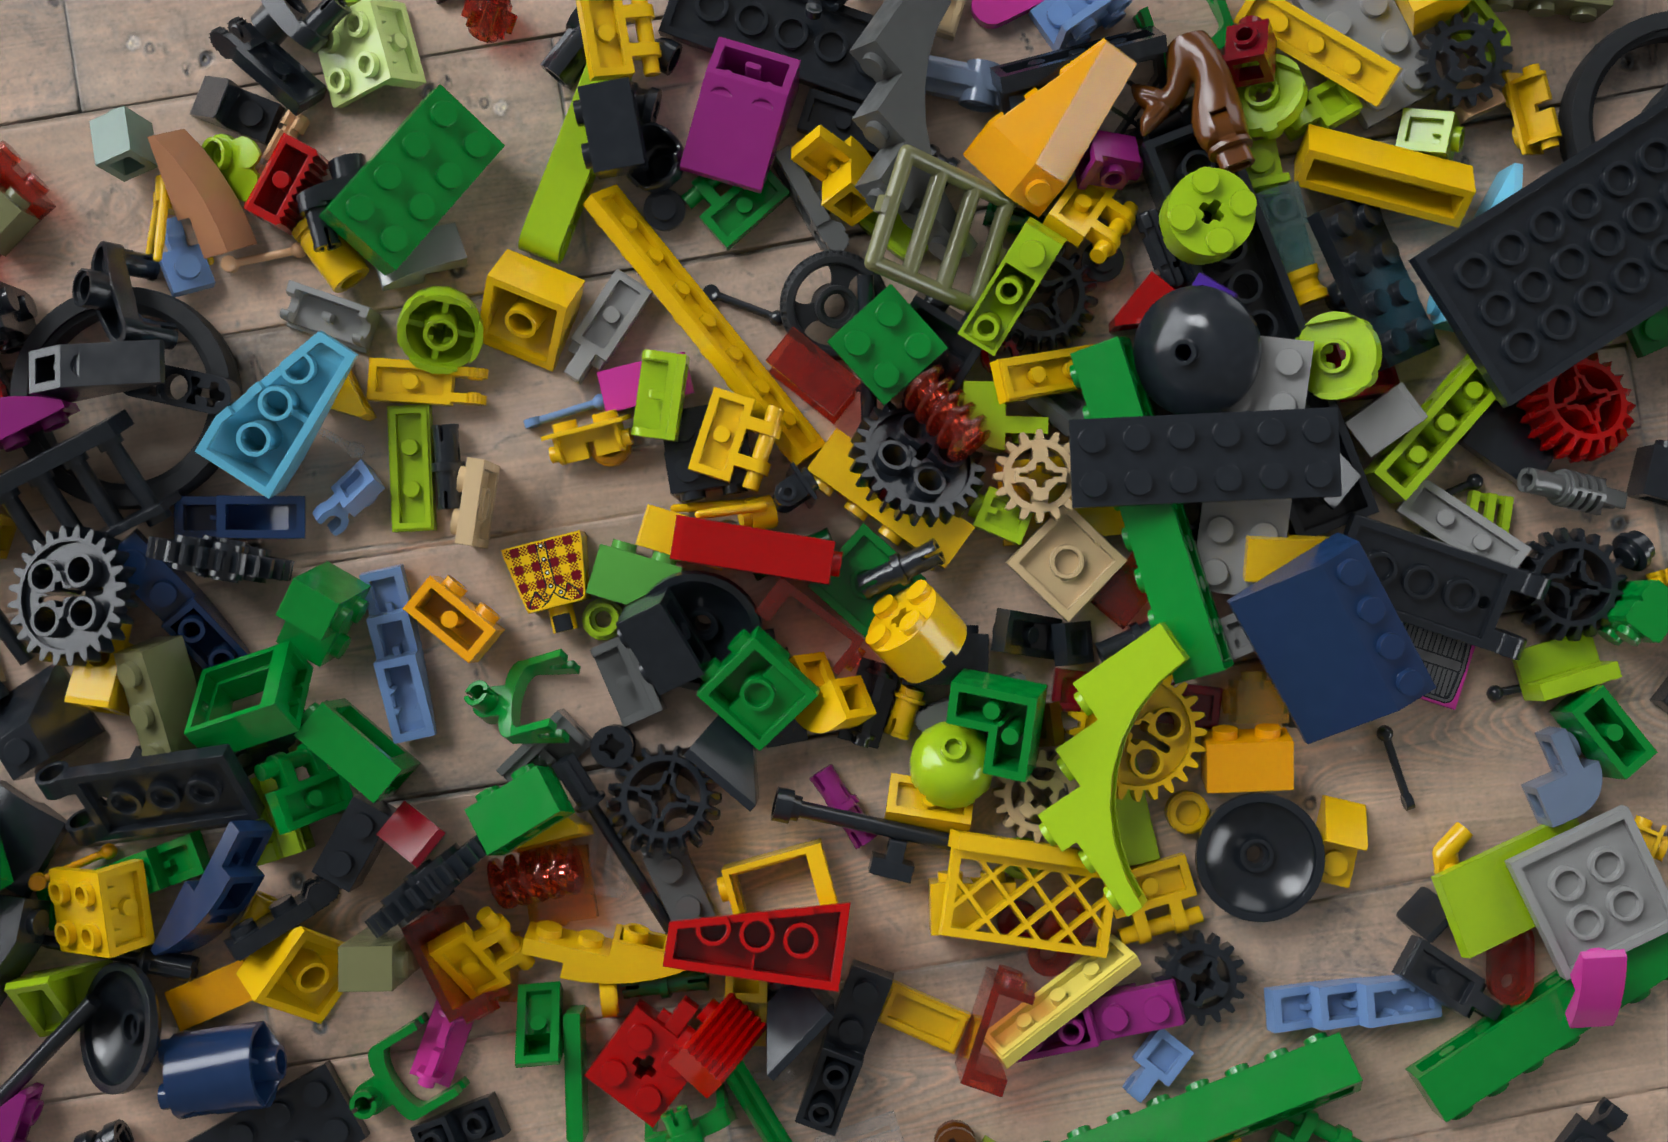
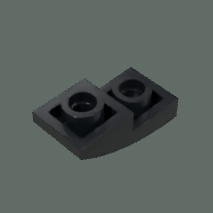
(470, 1122)

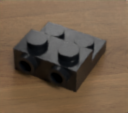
(946, 323)
(689, 484)

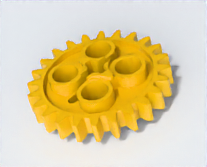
(1180, 742)

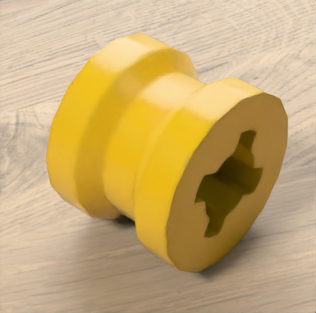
(1307, 285)

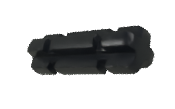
(1157, 251)

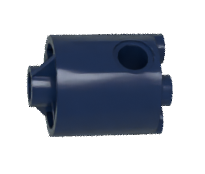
(220, 1070)

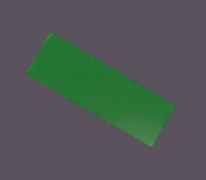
(575, 1068)

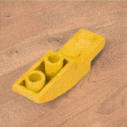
(589, 957)

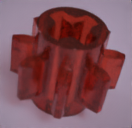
(489, 19)

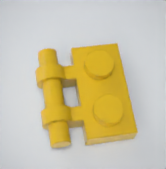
(607, 39)
(1077, 215)
(723, 435)
(1162, 883)
(469, 960)

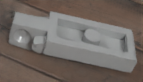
(606, 324)

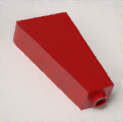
(754, 550)

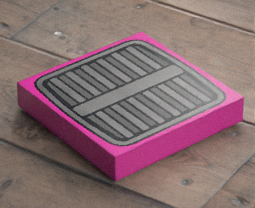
(1445, 661)

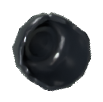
(664, 159)

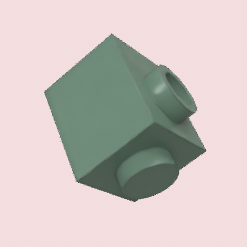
(122, 143)

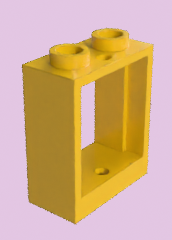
(729, 884)

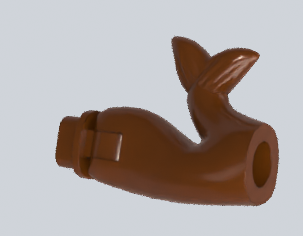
(1216, 108)

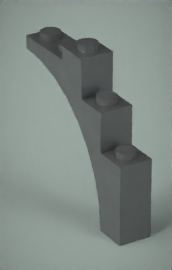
(896, 55)

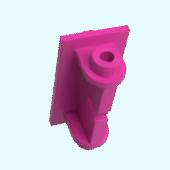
(440, 1049)

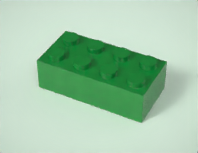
(412, 180)

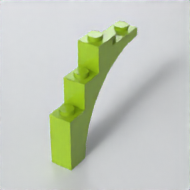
(1092, 757)

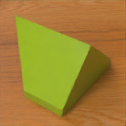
(52, 993)

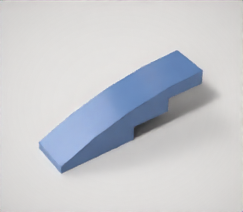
(398, 655)
(1347, 1003)

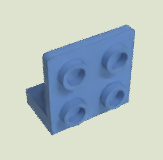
(1071, 21)

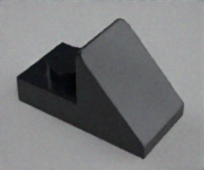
(237, 110)
(1023, 633)

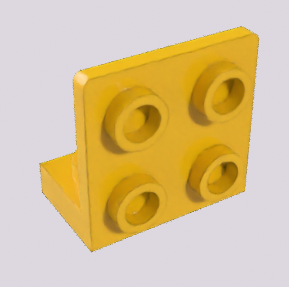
(101, 909)

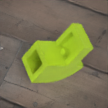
(1001, 426)

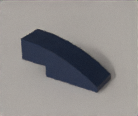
(241, 517)

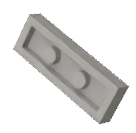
(1460, 525)

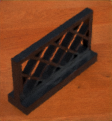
(1039, 70)

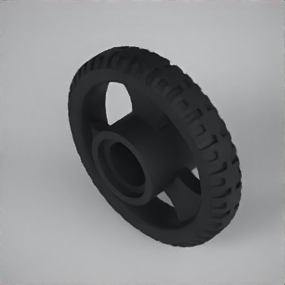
(843, 269)

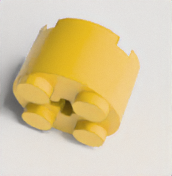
(915, 632)

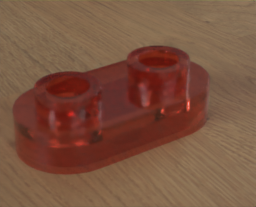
(1049, 928)
(1512, 959)

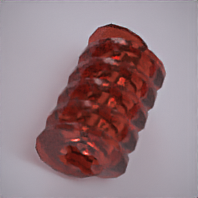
(944, 415)
(536, 879)

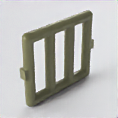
(974, 189)

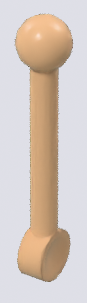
(231, 264)

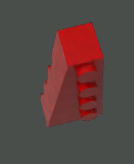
(774, 946)

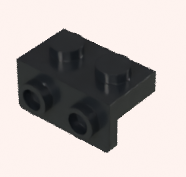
(16, 318)

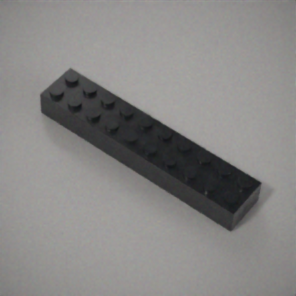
(1265, 290)

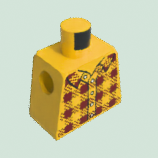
(552, 576)

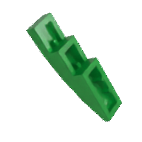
(163, 865)

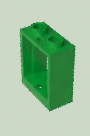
(277, 672)
(356, 748)

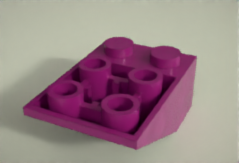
(740, 114)

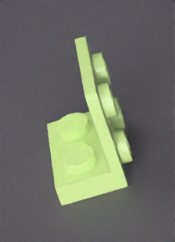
(370, 50)

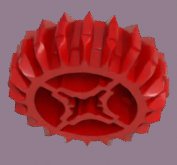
(1580, 411)

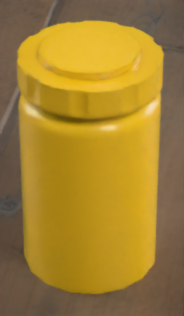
(339, 267)

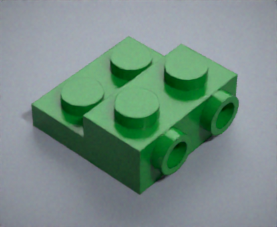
(756, 687)

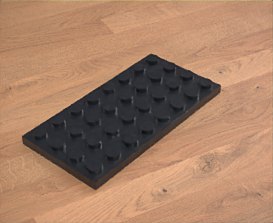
(1560, 261)

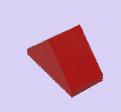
(1139, 302)

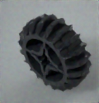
(1071, 279)
(1573, 569)
(679, 807)

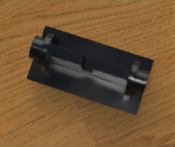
(795, 490)
(880, 684)

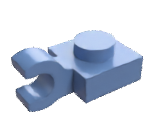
(183, 264)
(352, 493)
(1161, 1059)

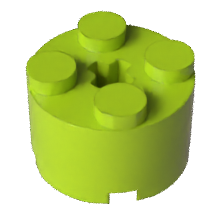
(1231, 212)

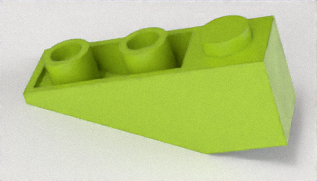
(1012, 286)

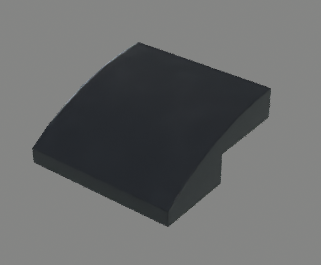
(1504, 442)
(28, 835)

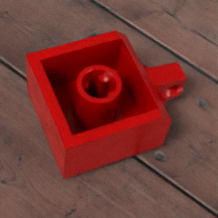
(643, 1033)

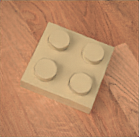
(478, 488)
(1066, 562)

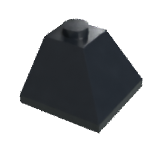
(40, 725)
(728, 761)
(793, 1021)

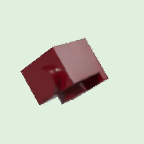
(1251, 42)

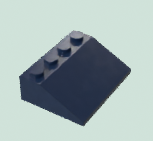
(1331, 640)

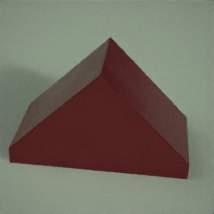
(411, 834)

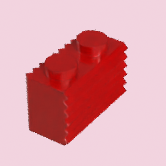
(287, 173)
(718, 1044)

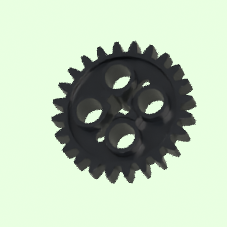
(910, 469)
(219, 558)
(78, 626)
(426, 886)

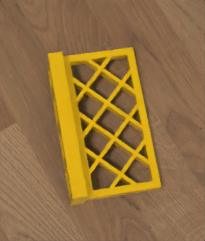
(1025, 855)

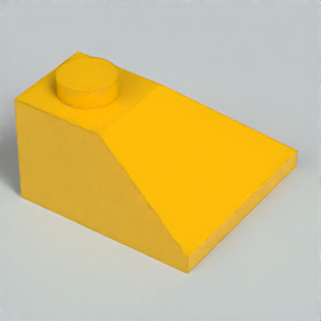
(295, 974)

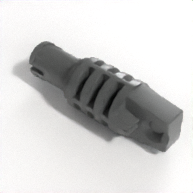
(1572, 490)

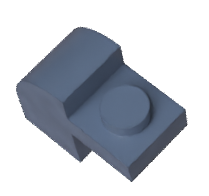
(1569, 786)

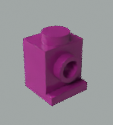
(1109, 161)

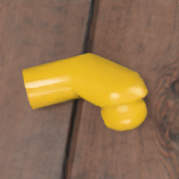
(1447, 848)

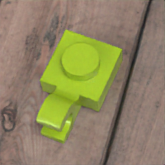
(1326, 106)

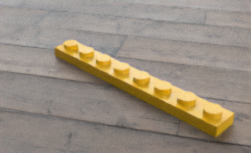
(700, 318)

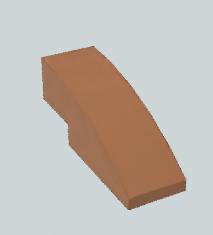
(201, 193)

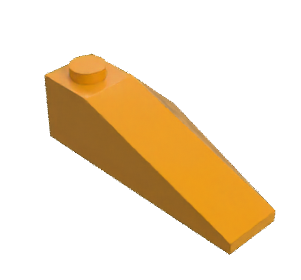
(1045, 136)

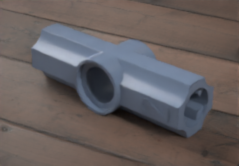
(966, 83)

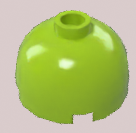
(440, 329)
(949, 765)

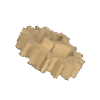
(1038, 456)
(1024, 806)

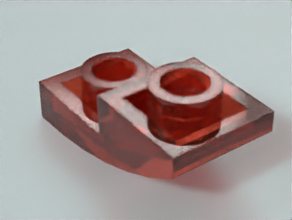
(1120, 595)

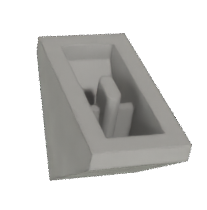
(1385, 419)

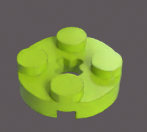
(1285, 105)
(1361, 349)

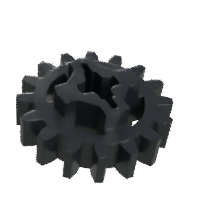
(1448, 53)
(1203, 961)

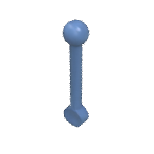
(536, 421)

